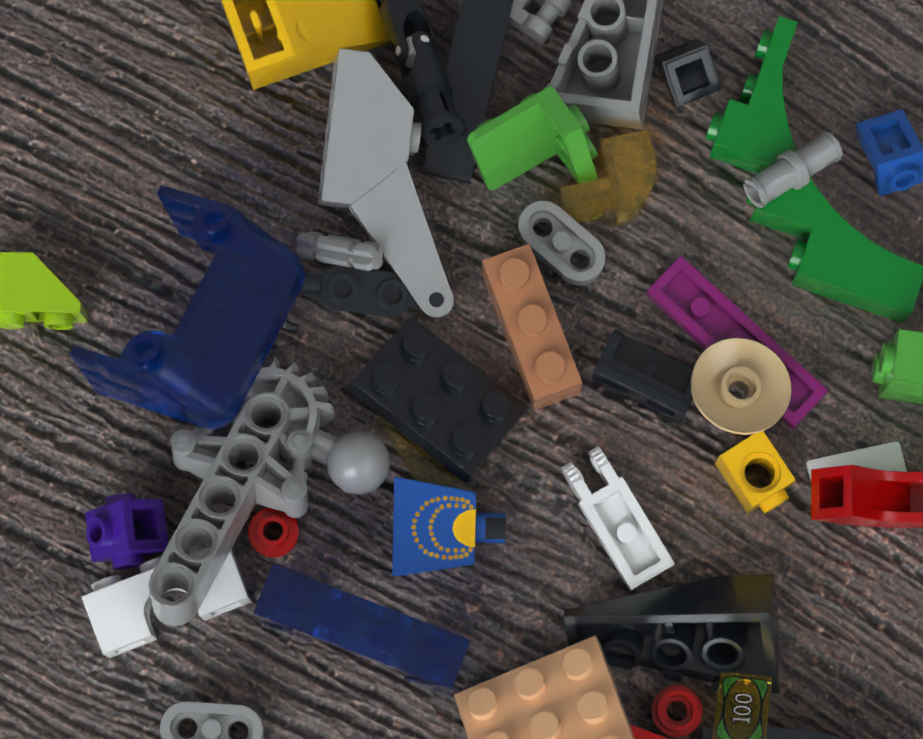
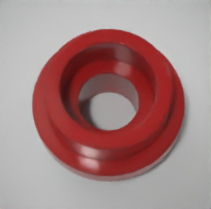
(278, 547)
(692, 707)

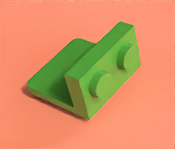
(530, 135)

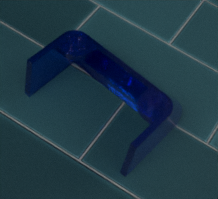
(225, 331)

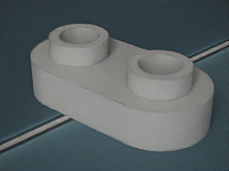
(564, 242)
(212, 720)

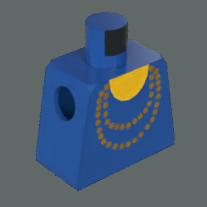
(438, 527)

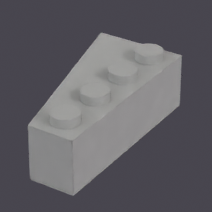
(610, 61)

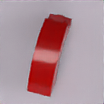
(867, 497)

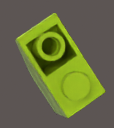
(35, 295)

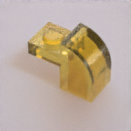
(626, 185)

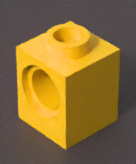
(760, 451)

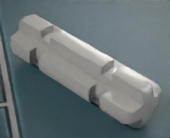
(339, 250)

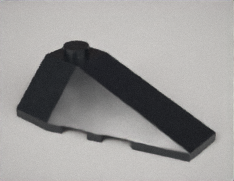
(689, 629)

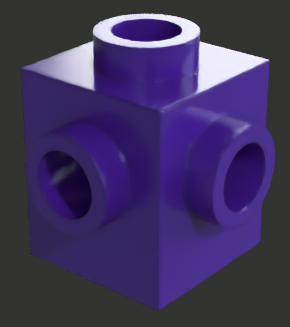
(126, 530)

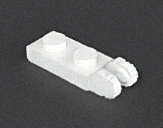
(619, 523)

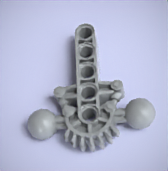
(354, 461)

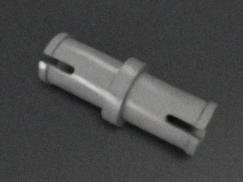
(793, 169)

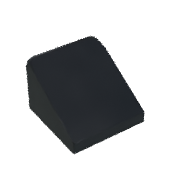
(688, 72)

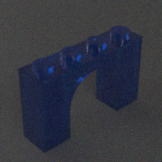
(395, 640)

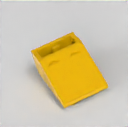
(300, 35)

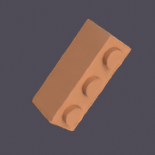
(531, 327)

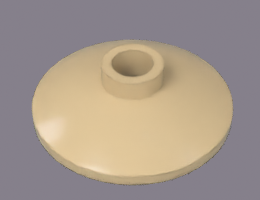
(754, 371)

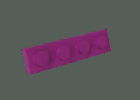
(712, 318)

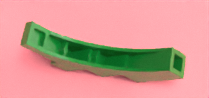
(835, 256)

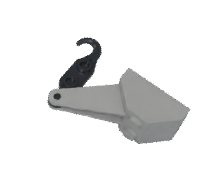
(367, 172)

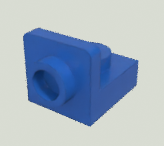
(892, 151)

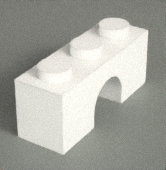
(123, 607)

